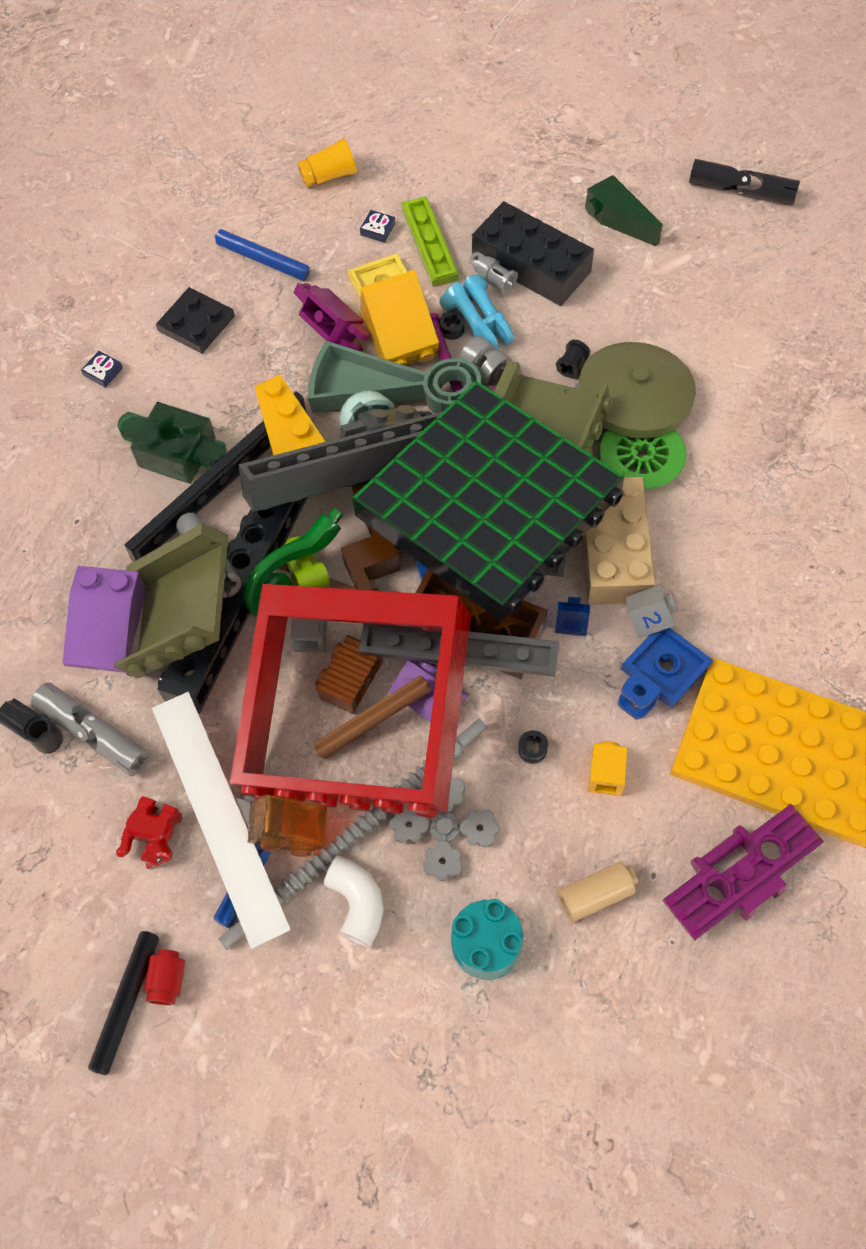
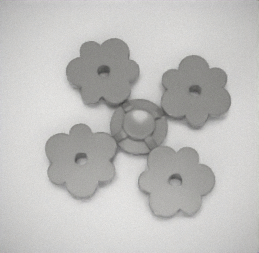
(445, 829)

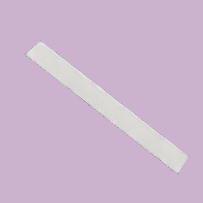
(221, 821)

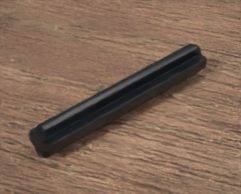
(123, 1003)

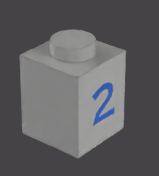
(651, 610)

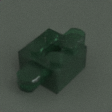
(159, 448)

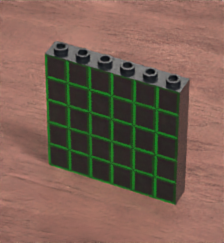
(489, 499)

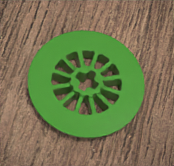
(665, 467)

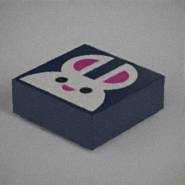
(377, 226)
(101, 369)

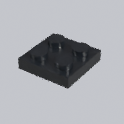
(195, 320)

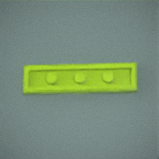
(429, 241)

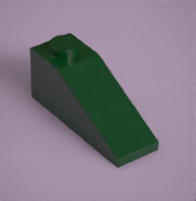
(621, 211)

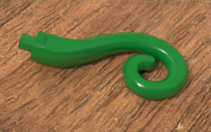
(313, 541)

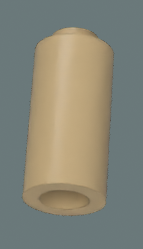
(597, 891)

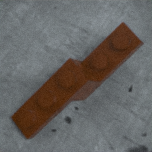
(370, 557)

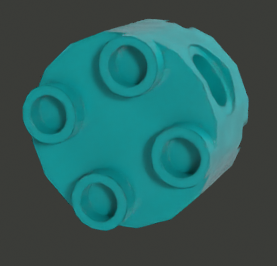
(486, 939)

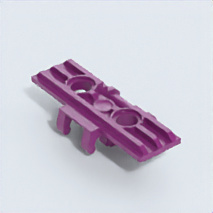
(749, 879)

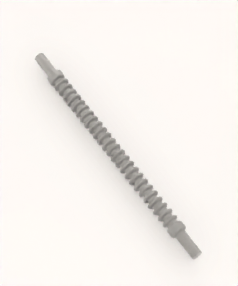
(349, 836)

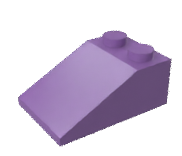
(102, 617)

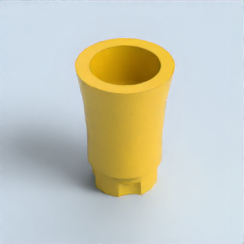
(327, 164)

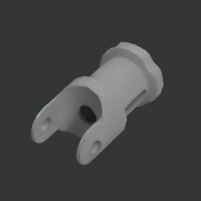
(494, 272)

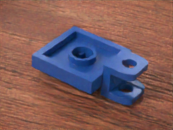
(651, 682)

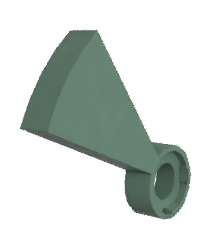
(345, 371)

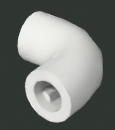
(362, 897)

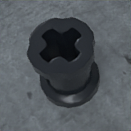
(571, 361)

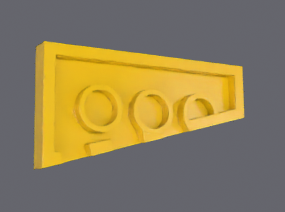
(284, 417)

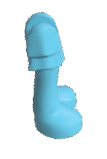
(475, 290)

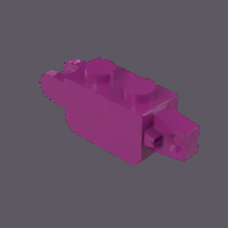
(330, 316)

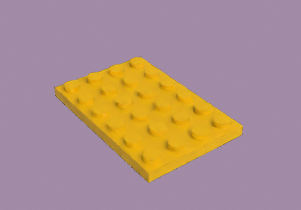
(778, 749)

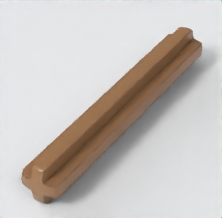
(372, 717)

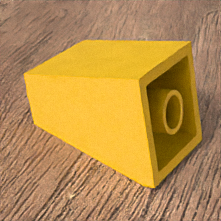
(399, 320)

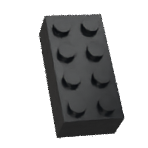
(539, 253)

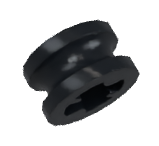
(458, 328)
(534, 736)

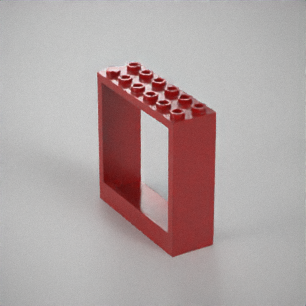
(427, 611)

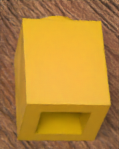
(607, 768)

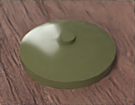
(648, 388)

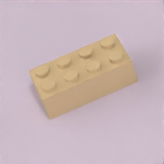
(619, 549)

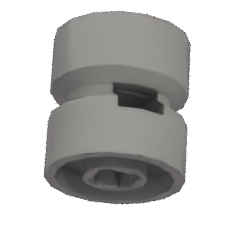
(486, 359)

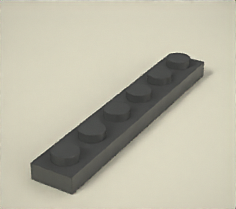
(483, 649)

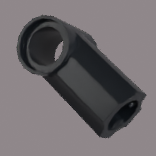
(30, 725)

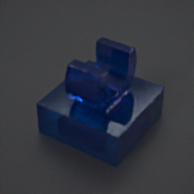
(572, 617)

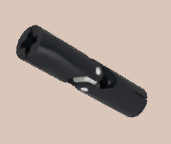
(728, 178)

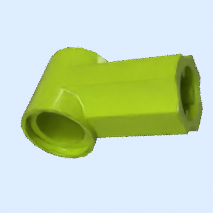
(308, 571)

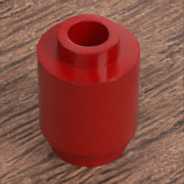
(164, 977)

